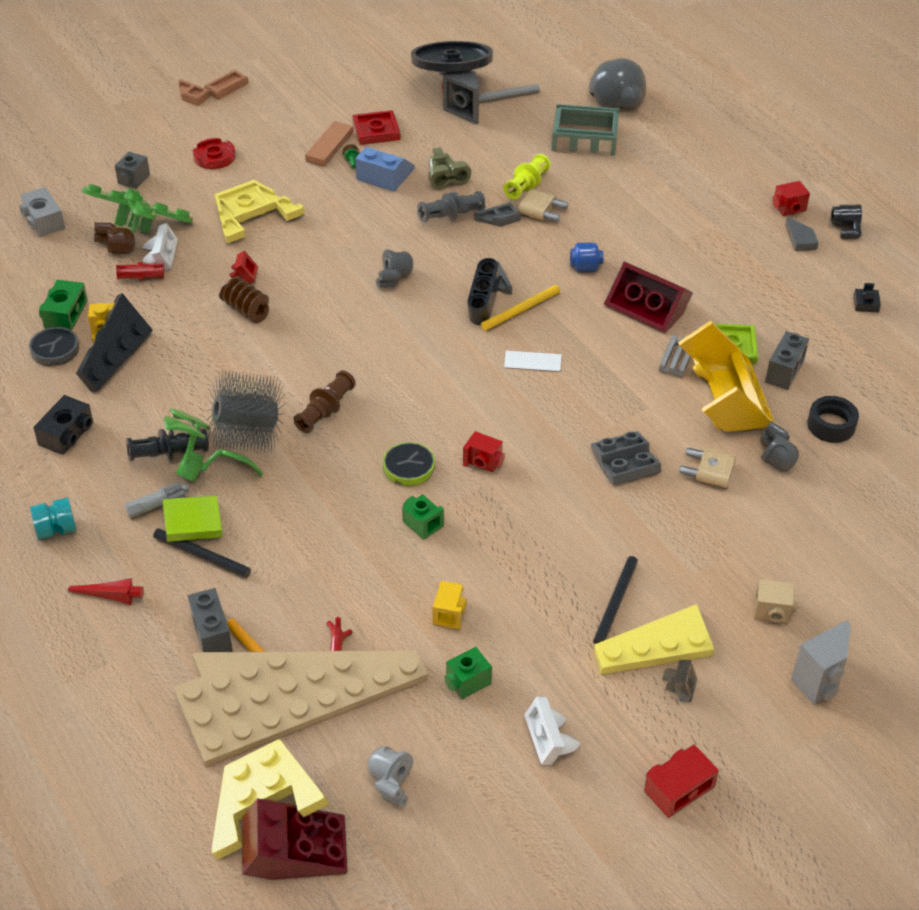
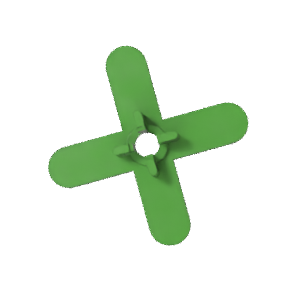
(134, 202)

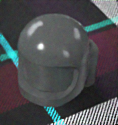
(395, 266)
(780, 451)

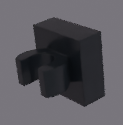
(867, 299)

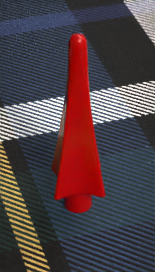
(119, 590)

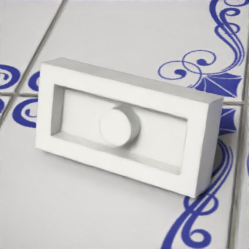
(162, 247)
(543, 727)

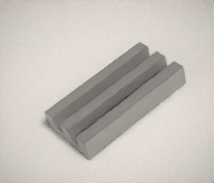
(671, 370)

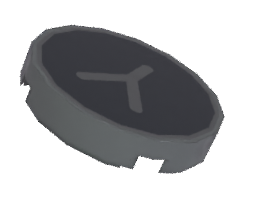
(54, 346)

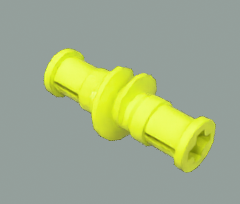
(526, 176)

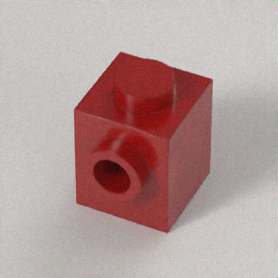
(791, 198)

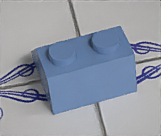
(382, 169)

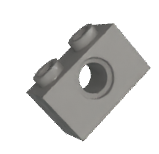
(41, 212)

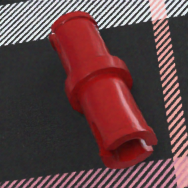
(140, 271)

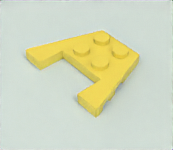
(248, 201)
(265, 775)

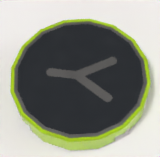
(409, 463)

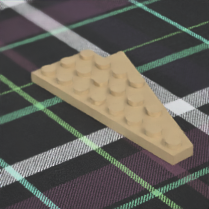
(267, 695)

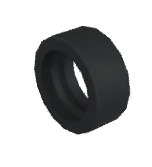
(833, 432)

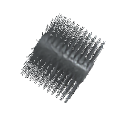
(245, 412)

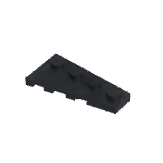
(113, 344)

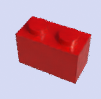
(680, 780)

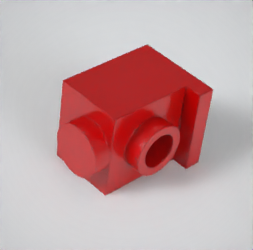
(483, 452)

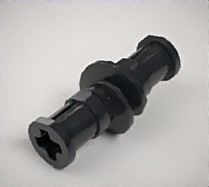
(164, 444)

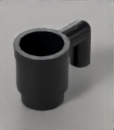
(848, 216)

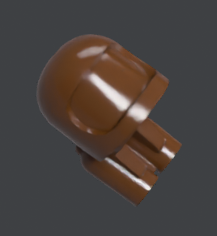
(117, 238)

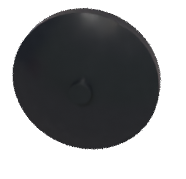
(452, 56)

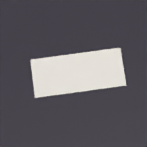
(532, 360)

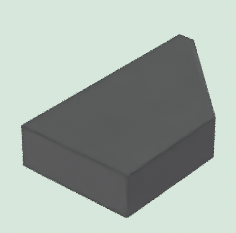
(498, 215)
(801, 235)

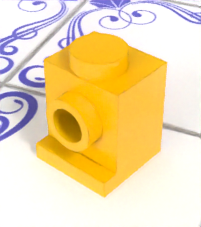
(97, 316)
(449, 605)

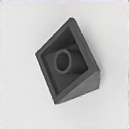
(461, 95)

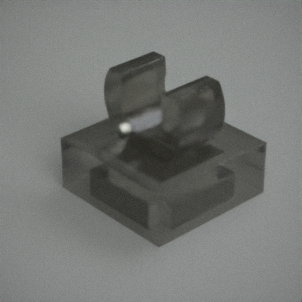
(681, 680)

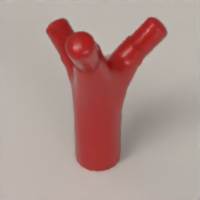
(337, 634)

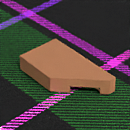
(193, 93)

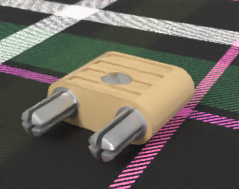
(539, 205)
(714, 466)

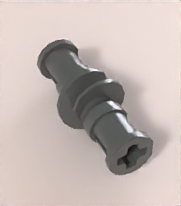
(451, 205)

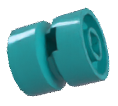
(53, 518)

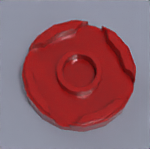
(214, 153)

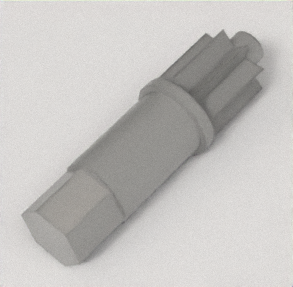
(155, 500)

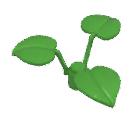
(192, 462)

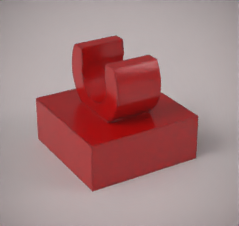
(244, 268)

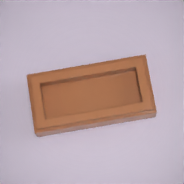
(227, 84)

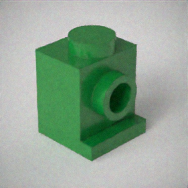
(422, 516)

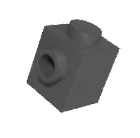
(132, 170)

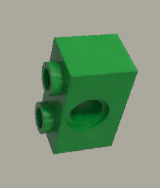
(63, 304)

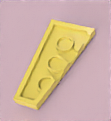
(656, 643)

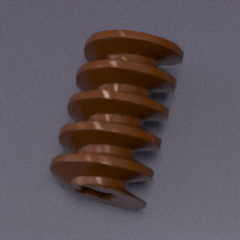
(245, 299)

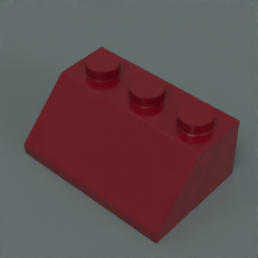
(647, 297)

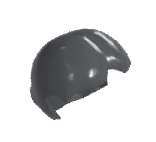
(618, 84)

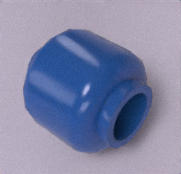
(586, 257)

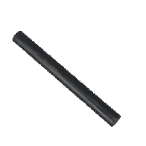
(205, 554)
(615, 600)

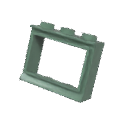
(585, 116)

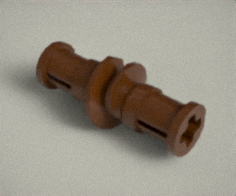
(324, 401)

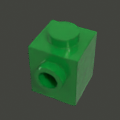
(468, 673)

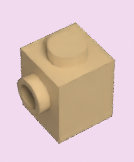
(775, 601)

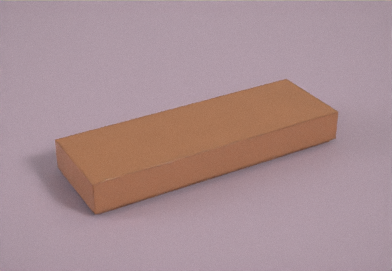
(329, 143)

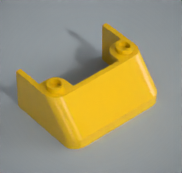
(732, 379)

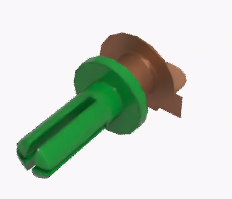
(350, 152)

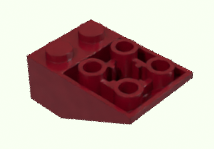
(288, 846)

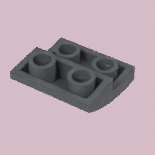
(625, 457)

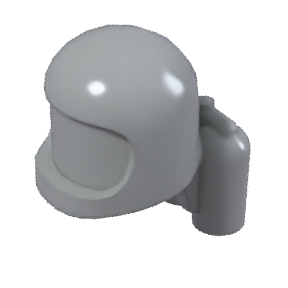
(390, 770)

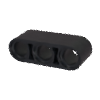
(483, 291)

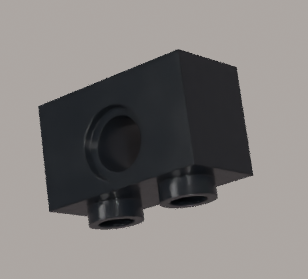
(63, 424)

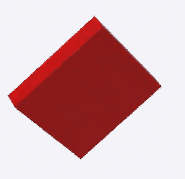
(376, 127)

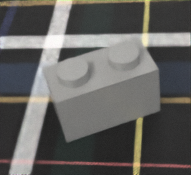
(822, 663)

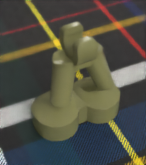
(445, 170)

